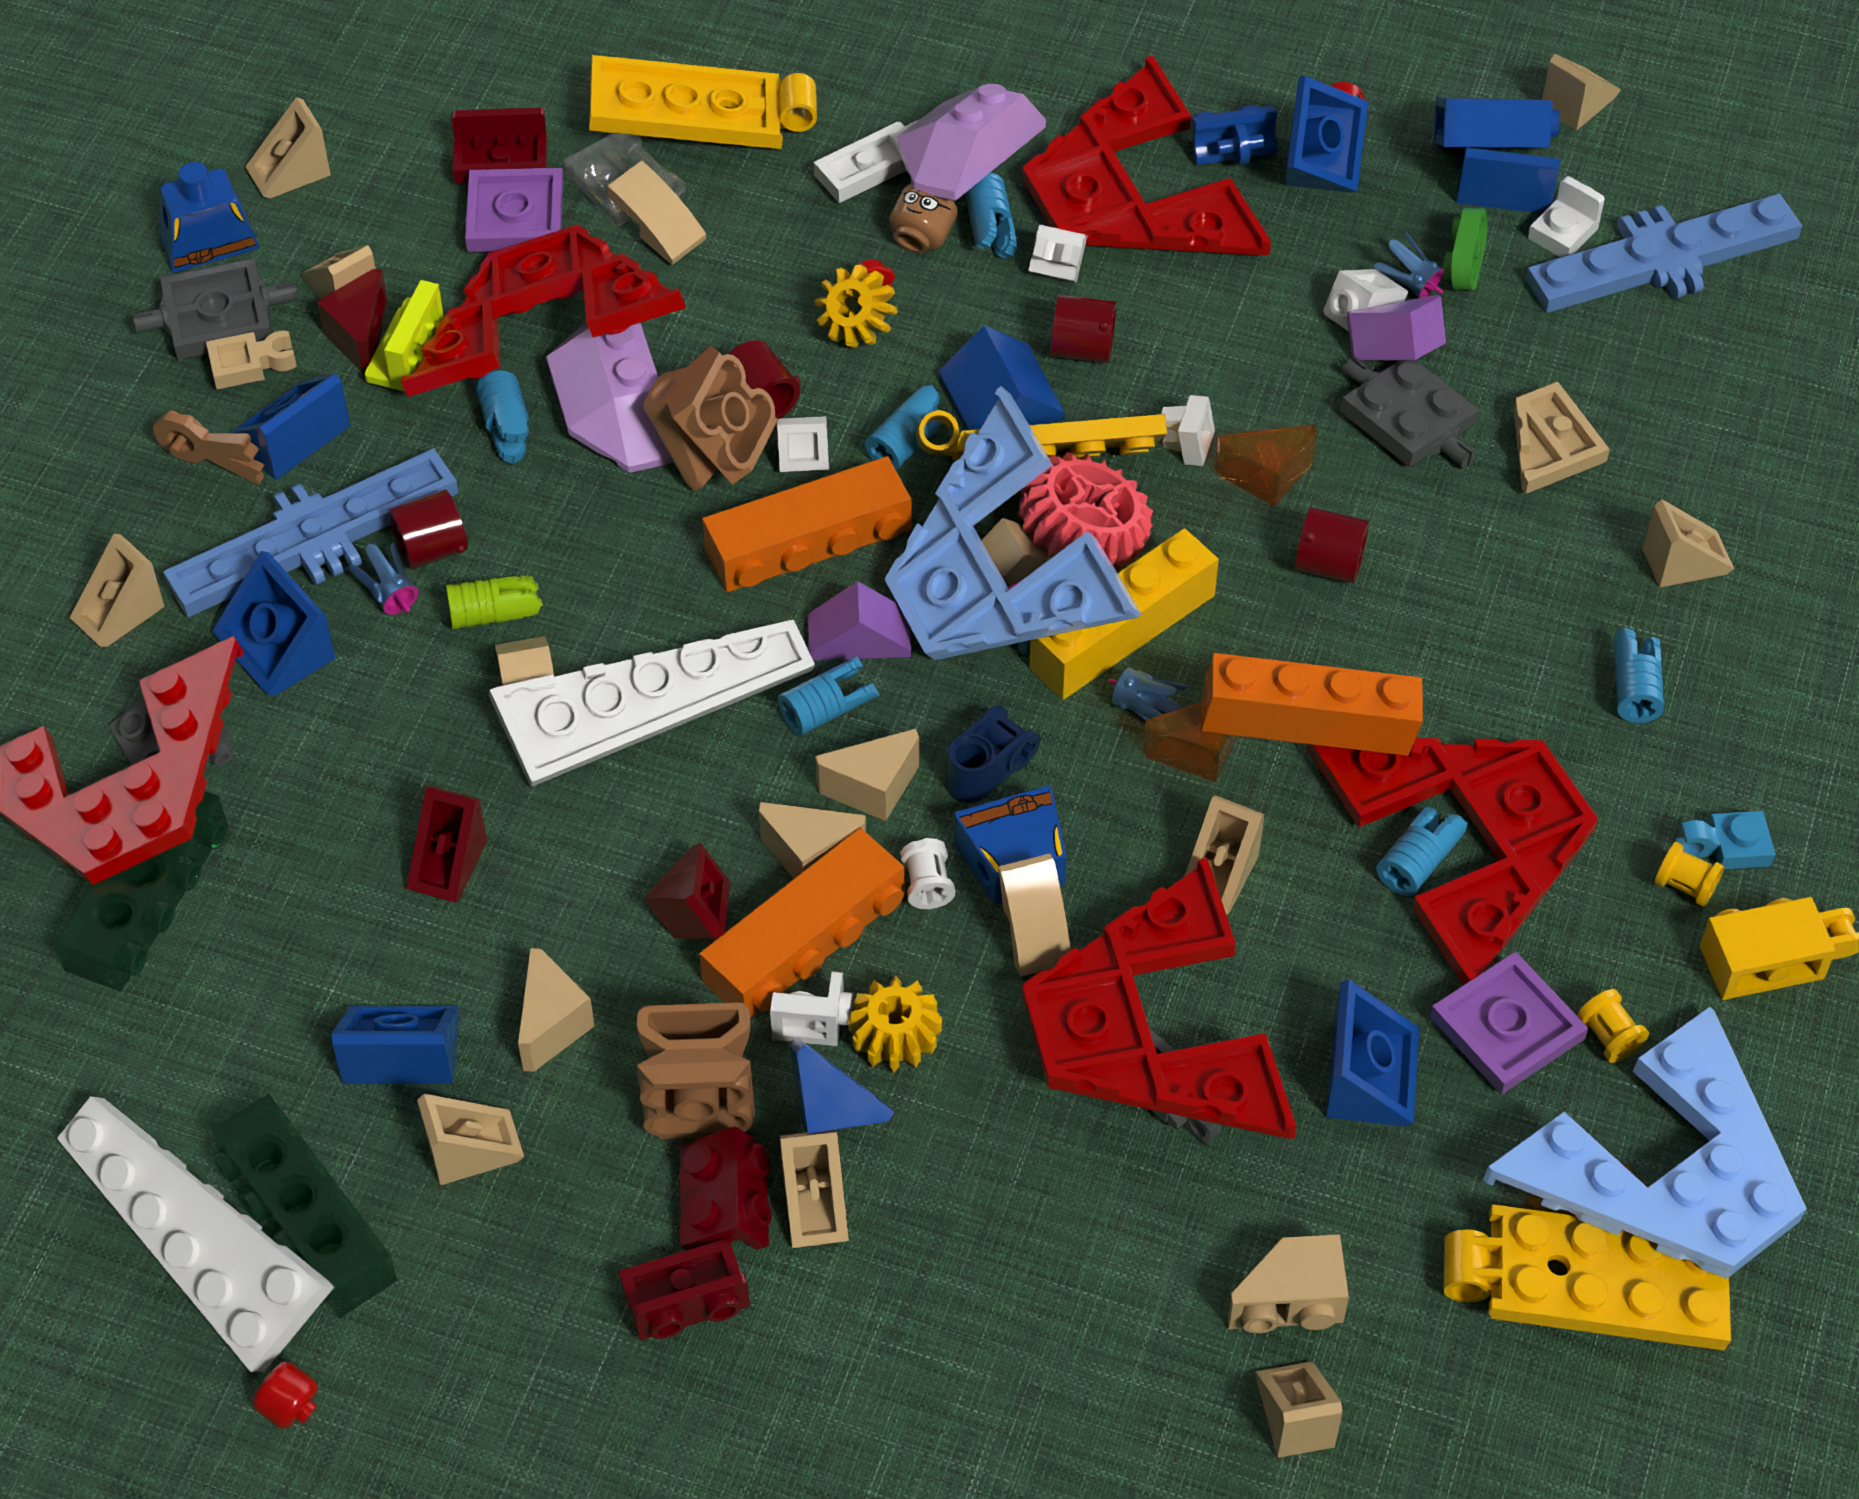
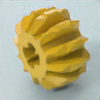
(870, 295)
(895, 1024)

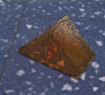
(1266, 460)
(1180, 743)

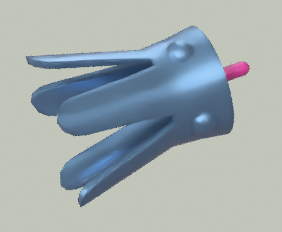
(1424, 274)
(395, 590)
(1144, 694)

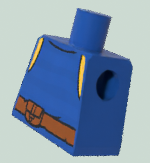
(202, 218)
(1008, 833)

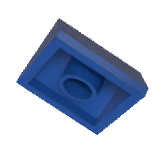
(1326, 138)
(1507, 180)
(995, 361)
(297, 423)
(276, 626)
(397, 1044)
(1371, 1061)
(829, 1096)

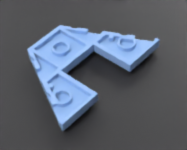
(950, 581)
(1708, 1209)

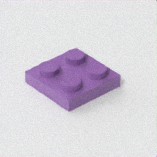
(512, 206)
(1508, 1022)

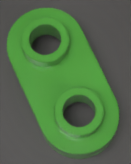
(1469, 243)

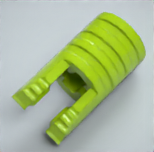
(492, 601)

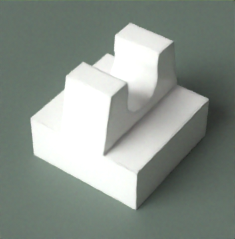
(1057, 253)
(1190, 429)
(803, 444)

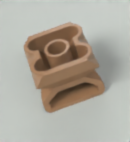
(711, 418)
(695, 1069)

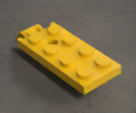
(692, 100)
(1089, 437)
(1610, 1283)

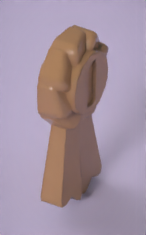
(193, 443)

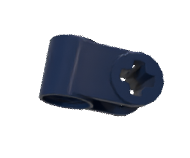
(988, 755)

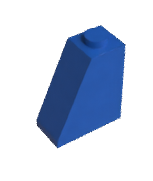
(1495, 122)

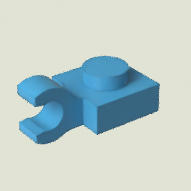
(1734, 839)

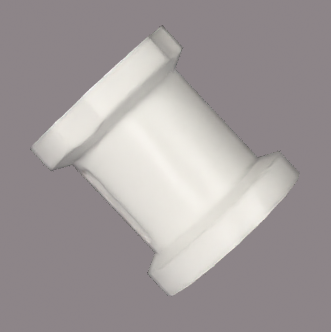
(927, 873)

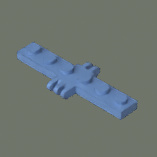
(1662, 252)
(308, 532)

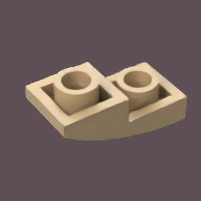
(660, 213)
(1035, 913)

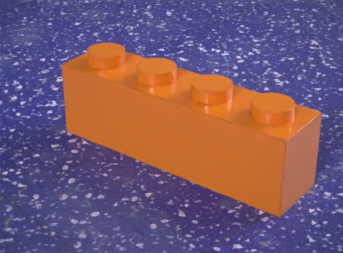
(807, 524)
(1312, 704)
(804, 923)

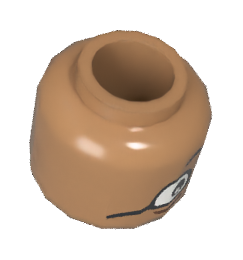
(921, 220)

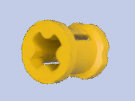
(1689, 874)
(1613, 1025)

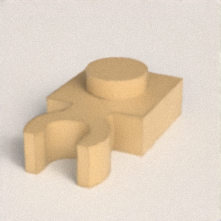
(241, 359)

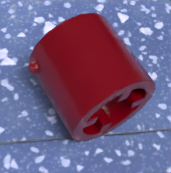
(1083, 328)
(768, 373)
(428, 529)
(1332, 545)

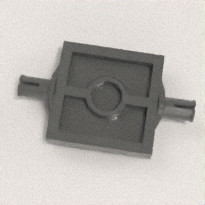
(214, 306)
(1409, 411)

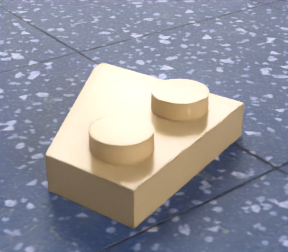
(1553, 438)

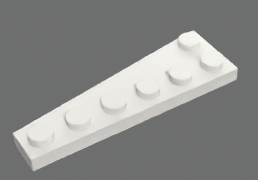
(606, 708)
(220, 1258)

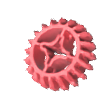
(1082, 498)

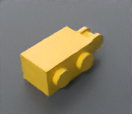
(1775, 945)

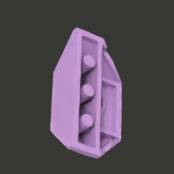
(967, 139)
(603, 395)

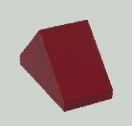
(355, 317)
(446, 844)
(692, 897)

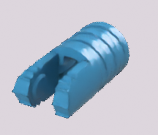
(991, 216)
(504, 413)
(898, 432)
(1638, 677)
(822, 699)
(1419, 851)

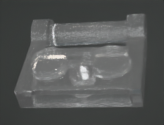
(601, 165)

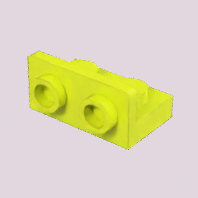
(407, 334)

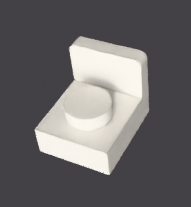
(1569, 219)
(1360, 290)
(810, 1016)

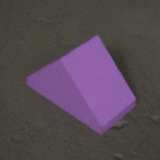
(1397, 329)
(858, 625)

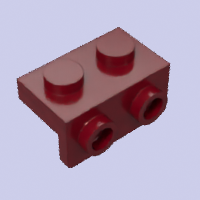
(498, 140)
(724, 1190)
(685, 1290)

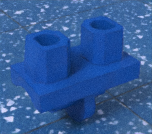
(1234, 135)

